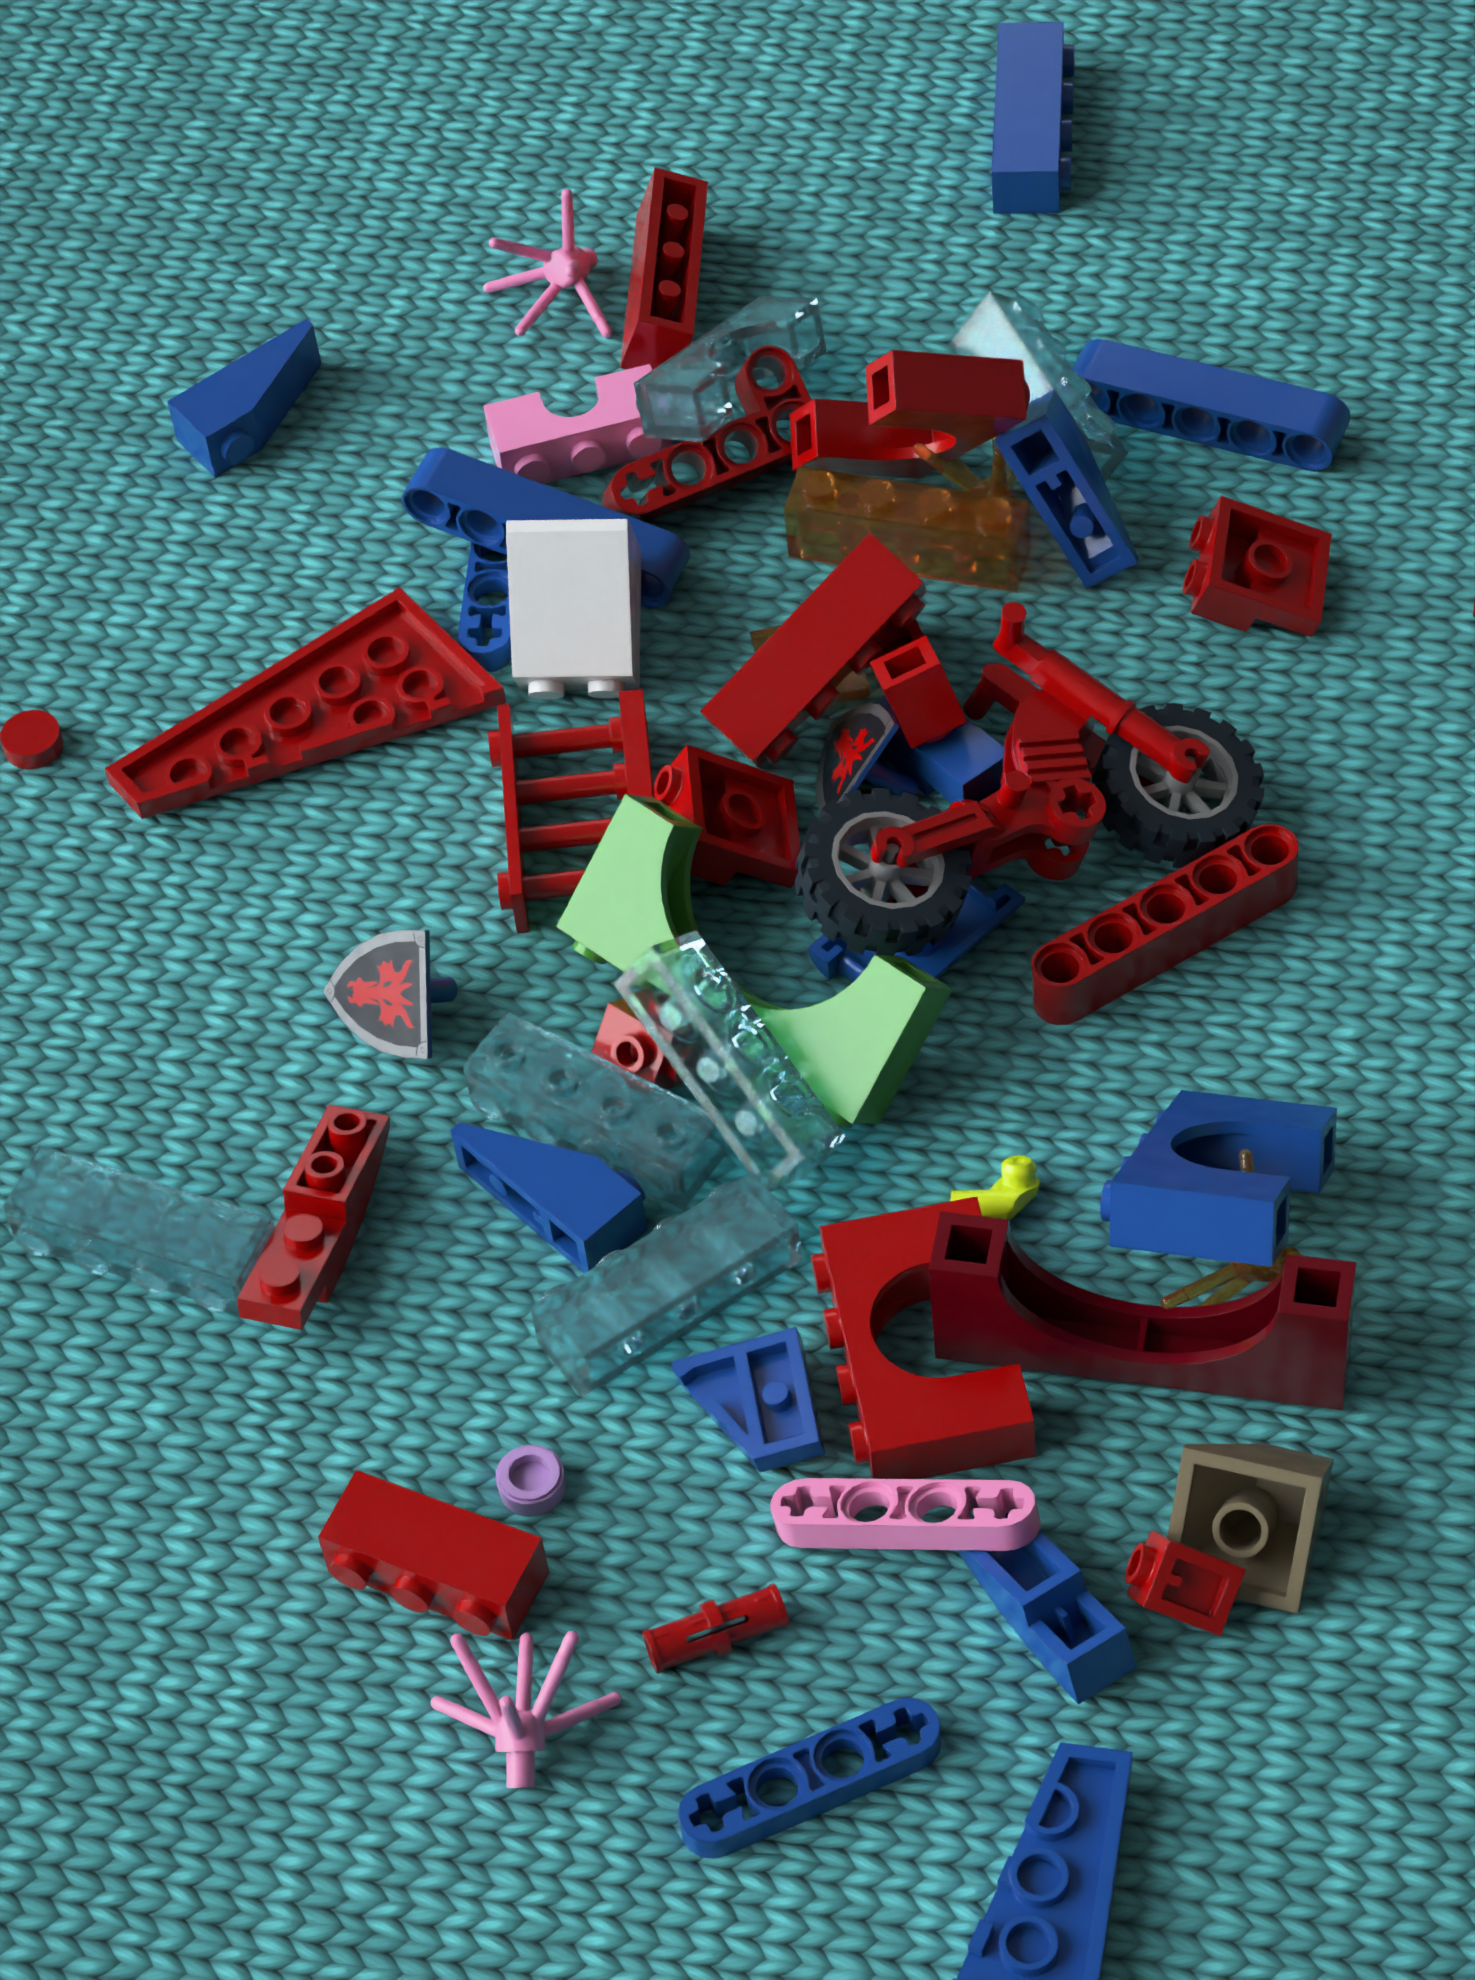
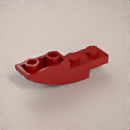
(320, 1219)

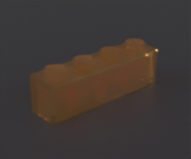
(928, 528)

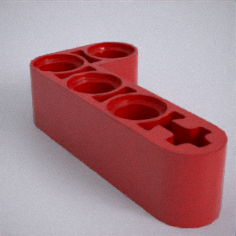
(708, 458)

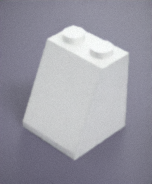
(574, 606)

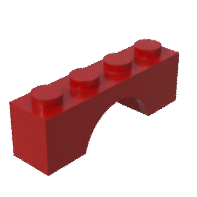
(916, 686)

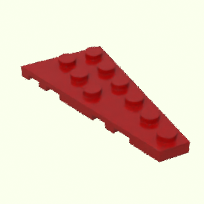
(342, 692)

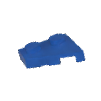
(758, 1397)

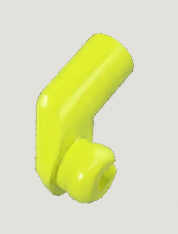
(1010, 1192)

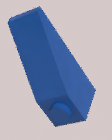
(245, 402)
(1068, 489)
(556, 1191)

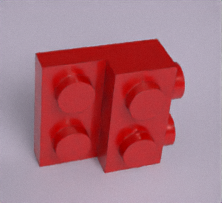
(1257, 569)
(743, 815)

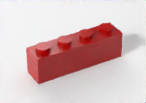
(664, 269)
(815, 651)

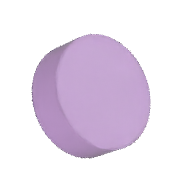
(530, 1480)

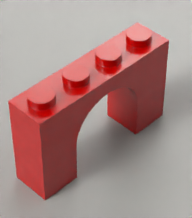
(912, 399)
(906, 1420)

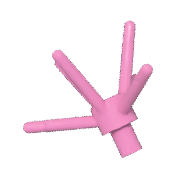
(560, 267)
(516, 1727)

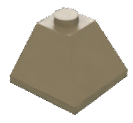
(1255, 1510)

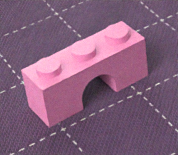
(555, 447)

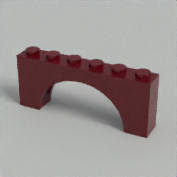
(1268, 1346)

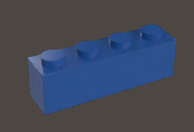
(1030, 119)

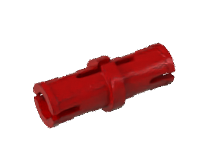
(761, 1612)

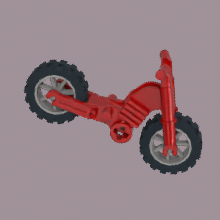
(928, 857)

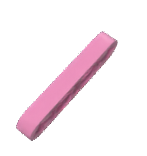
(903, 1523)

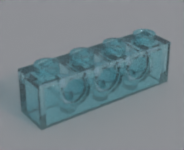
(729, 1060)

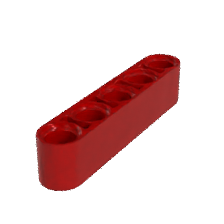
(1164, 924)

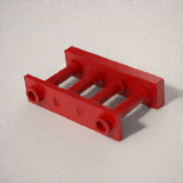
(624, 735)

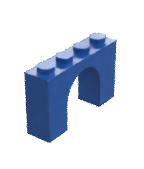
(1187, 1186)

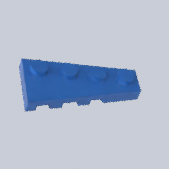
(1061, 1879)

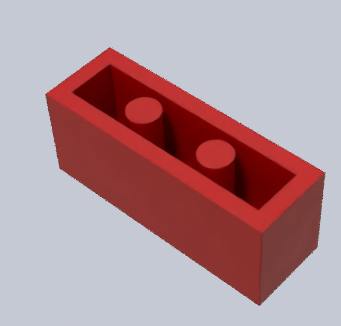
(433, 1556)

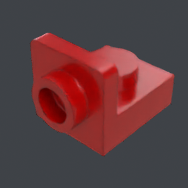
(1183, 1582)

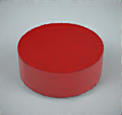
(31, 739)

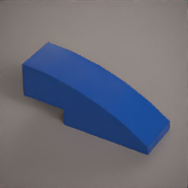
(957, 766)
(1055, 1614)

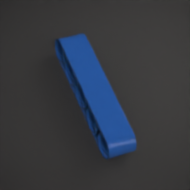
(1214, 405)
(478, 499)

